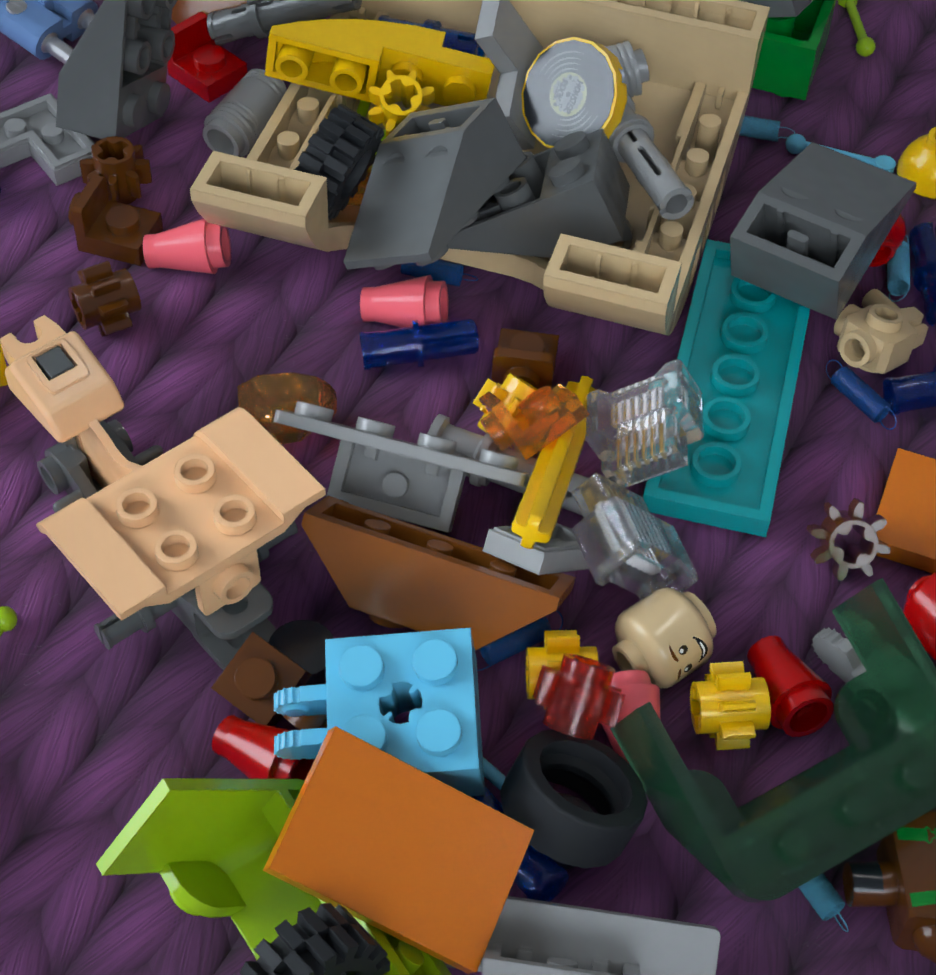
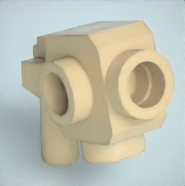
(878, 334)

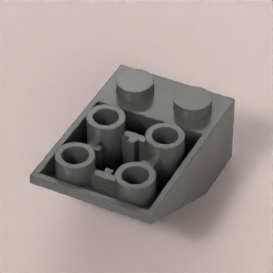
(118, 70)
(432, 183)
(561, 190)
(817, 228)

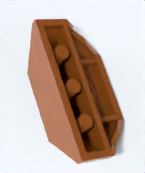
(424, 577)

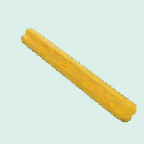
(551, 478)

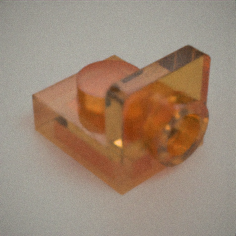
(542, 419)

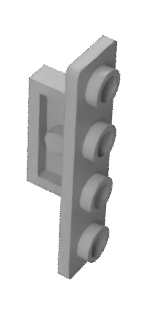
(397, 476)
(579, 940)

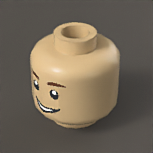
(665, 636)

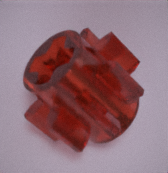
(578, 696)

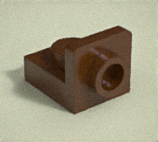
(110, 226)
(526, 355)

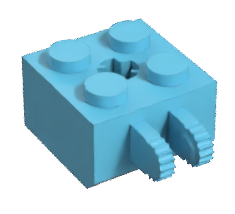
(391, 674)

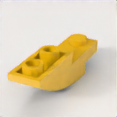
(356, 53)

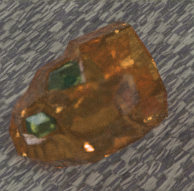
(282, 391)

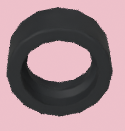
(561, 827)

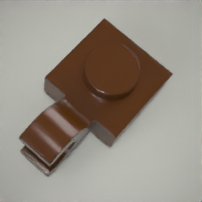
(254, 678)

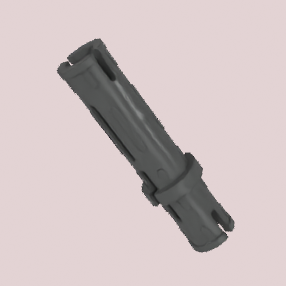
(258, 16)

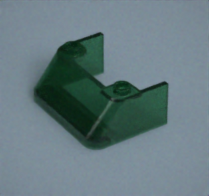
(830, 807)

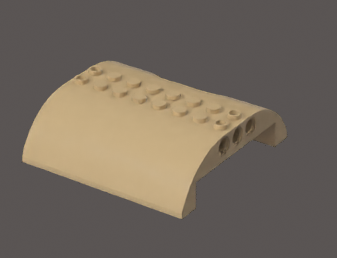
(695, 99)

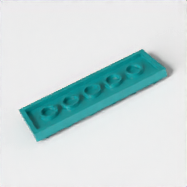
(746, 361)

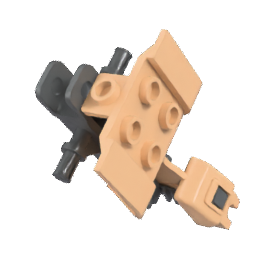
(156, 525)

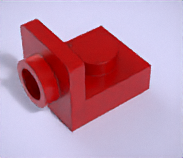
(201, 63)

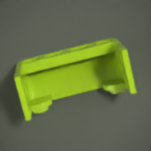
(212, 849)

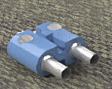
(44, 23)

